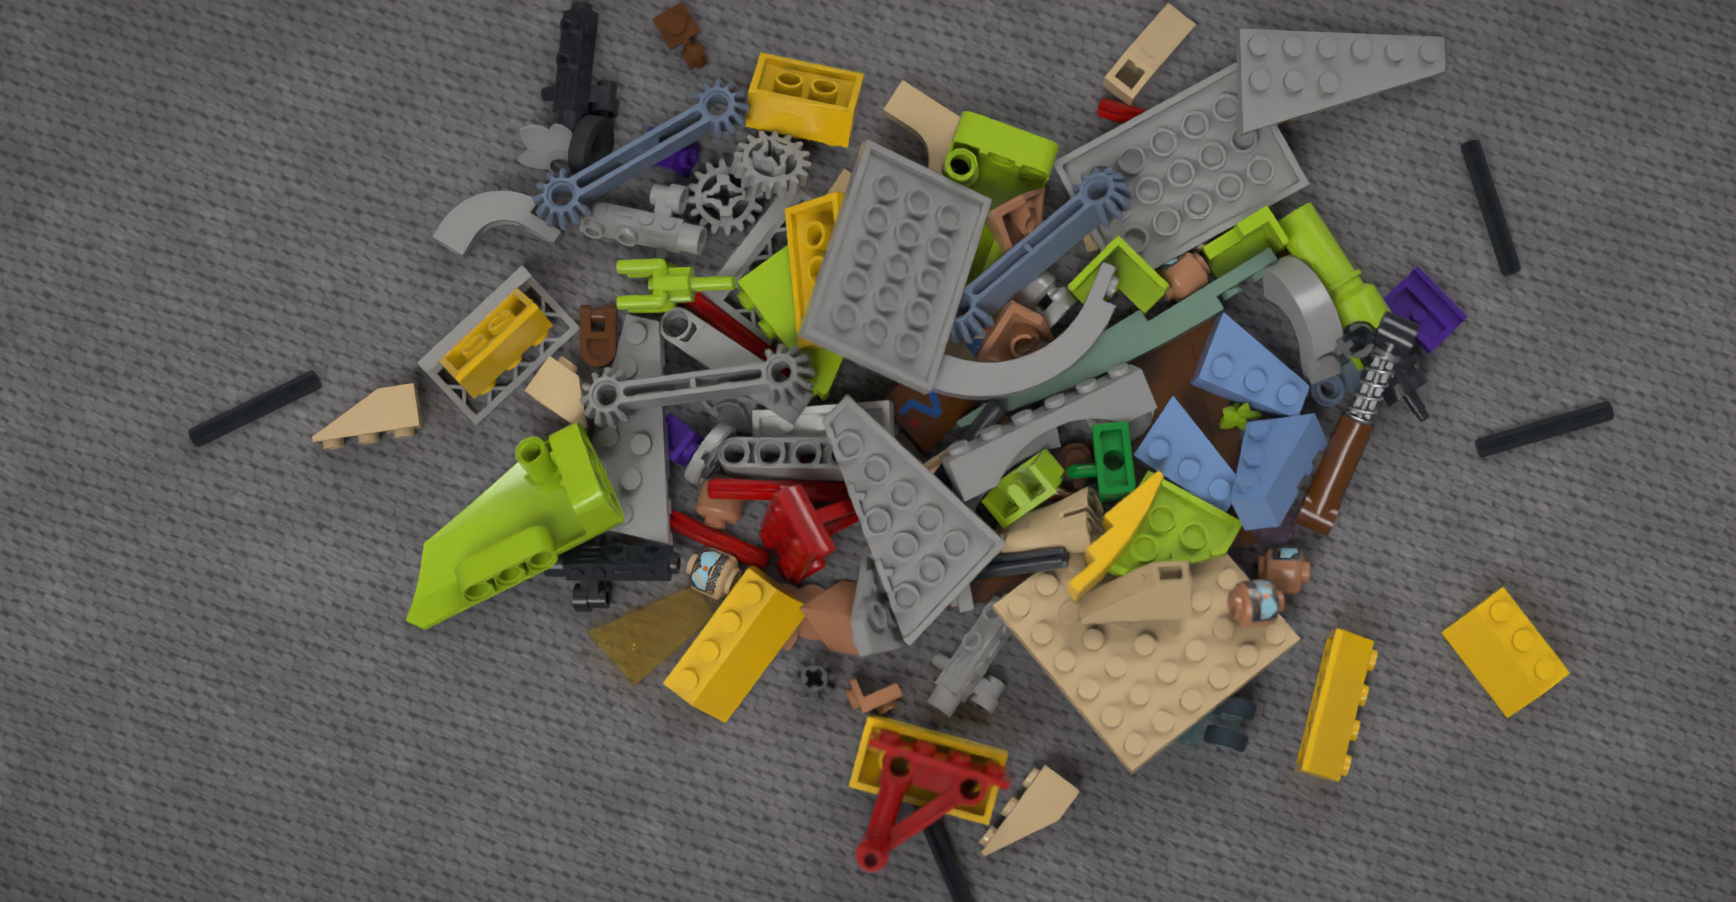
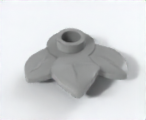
(546, 147)

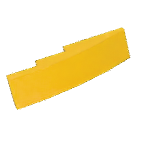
(1121, 527)

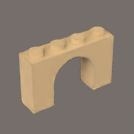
(924, 119)

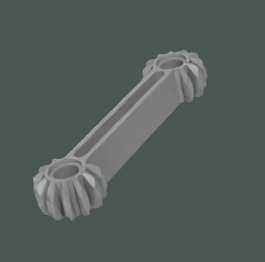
(697, 386)

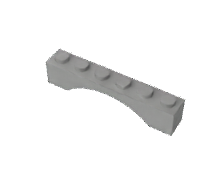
(982, 462)

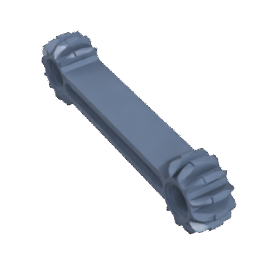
(641, 154)
(1041, 250)

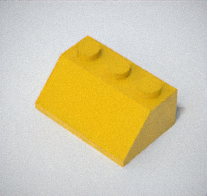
(803, 100)
(496, 343)
(1505, 652)

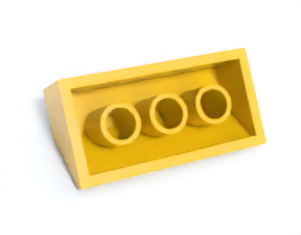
(808, 236)
(736, 645)
(1335, 705)
(870, 762)

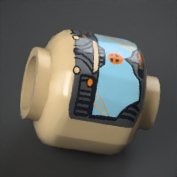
(713, 573)

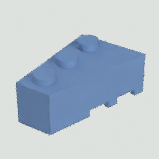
(1245, 372)
(1186, 457)
(1271, 466)

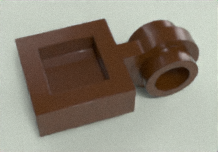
(677, 29)

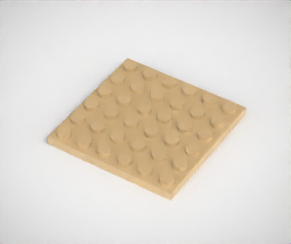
(1146, 677)

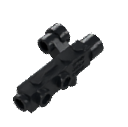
(574, 71)
(614, 562)

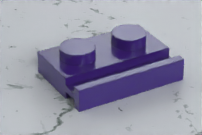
(1424, 303)

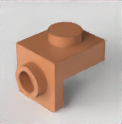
(882, 700)

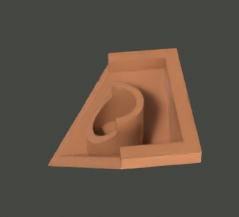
(1016, 218)
(1014, 334)
(831, 616)

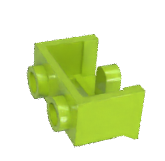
(1024, 488)

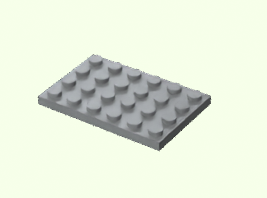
(1187, 170)
(895, 267)

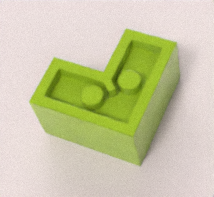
(1244, 242)
(1135, 276)

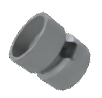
(1037, 291)

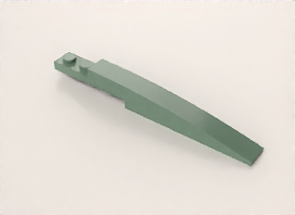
(1137, 337)

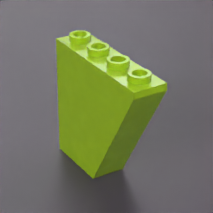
(771, 296)

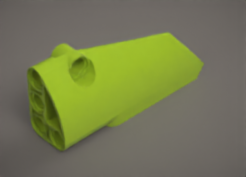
(1001, 167)
(517, 526)

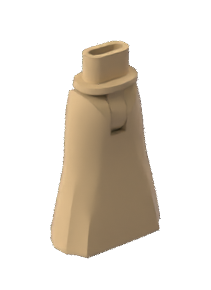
(1066, 523)

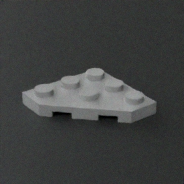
(872, 616)

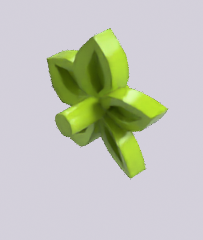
(1237, 416)

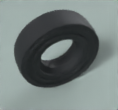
(590, 142)

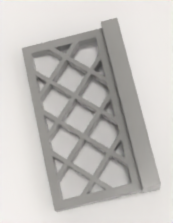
(748, 251)
(519, 279)

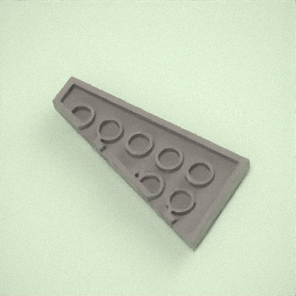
(1309, 72)
(639, 451)

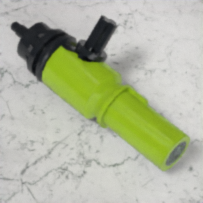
(1356, 304)

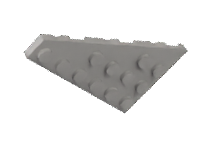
(915, 526)

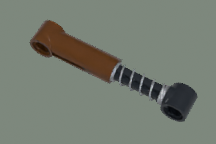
(1354, 428)

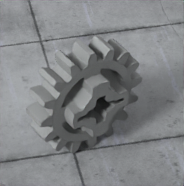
(771, 164)
(707, 200)

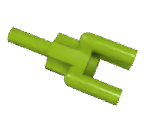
(666, 285)

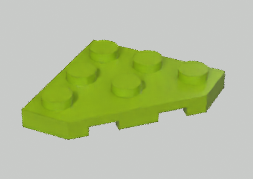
(1178, 530)

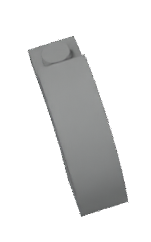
(487, 210)
(1311, 311)

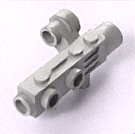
(647, 228)
(964, 671)

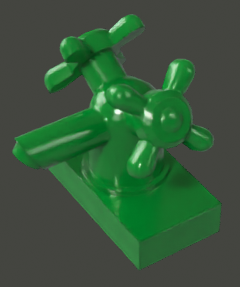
(1110, 463)

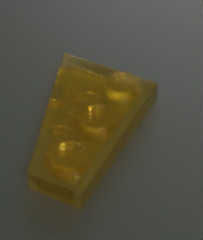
(652, 634)

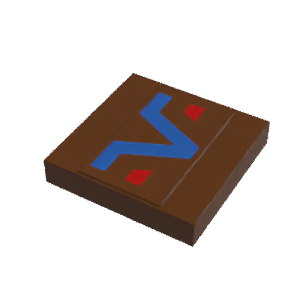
(925, 417)

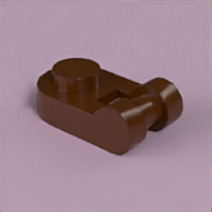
(600, 347)
(1069, 455)

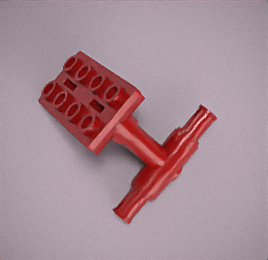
(801, 533)
(929, 771)

